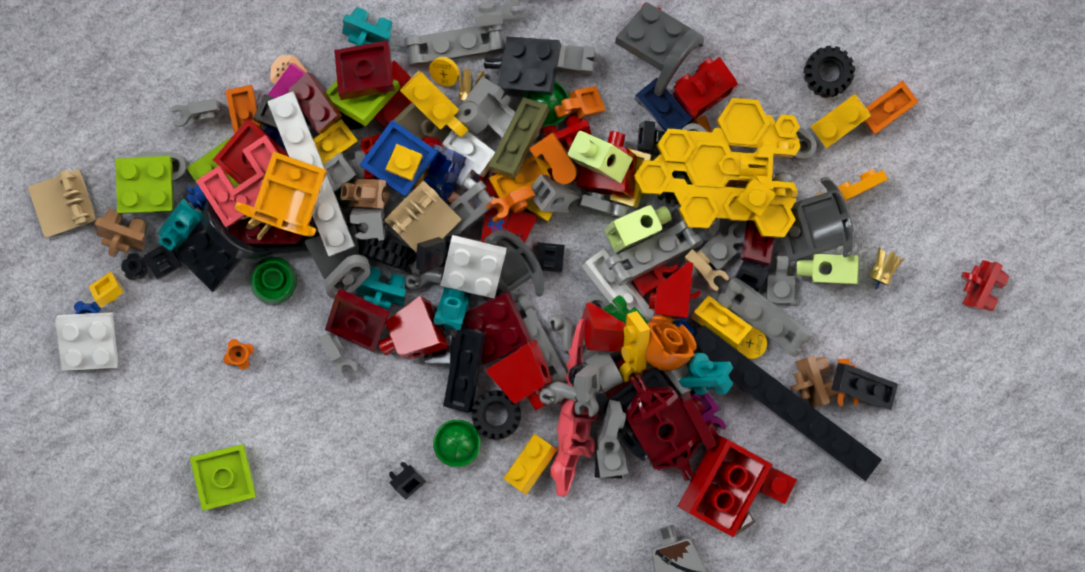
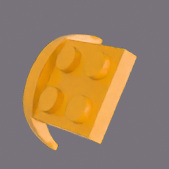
(287, 195)

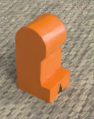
(562, 166)

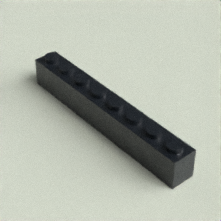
(789, 407)

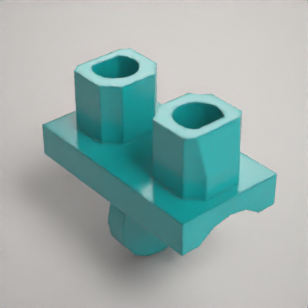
(365, 33)
(178, 225)
(381, 293)
(452, 309)
(707, 374)

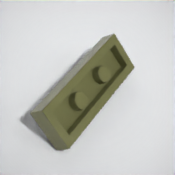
(519, 138)

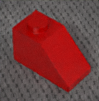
(673, 294)

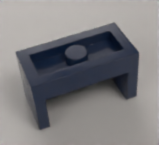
(663, 108)

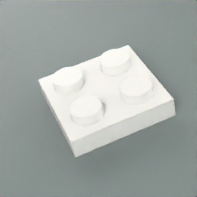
(473, 266)
(86, 341)

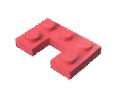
(222, 192)

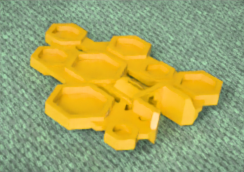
(712, 165)

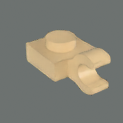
(701, 267)

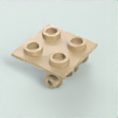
(62, 203)
(422, 216)

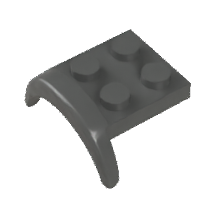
(659, 42)
(820, 224)
(518, 264)

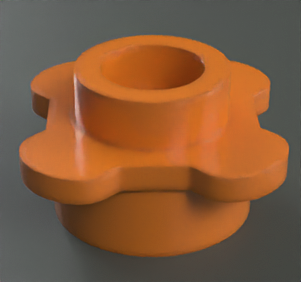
(234, 347)

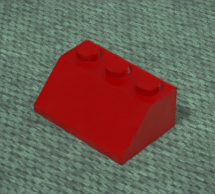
(725, 485)

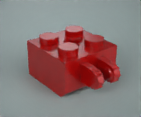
(705, 88)

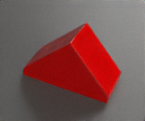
(602, 330)

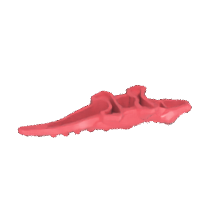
(572, 428)

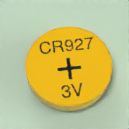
(444, 71)
(753, 345)

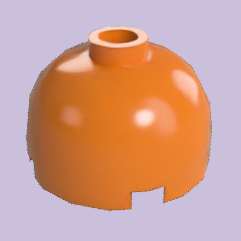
(668, 345)

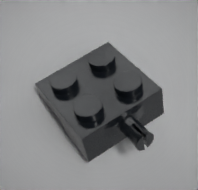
(527, 66)

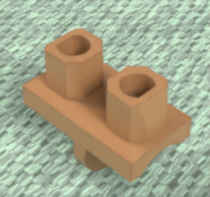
(366, 193)
(119, 237)
(811, 383)

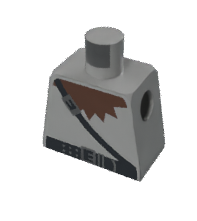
(675, 553)

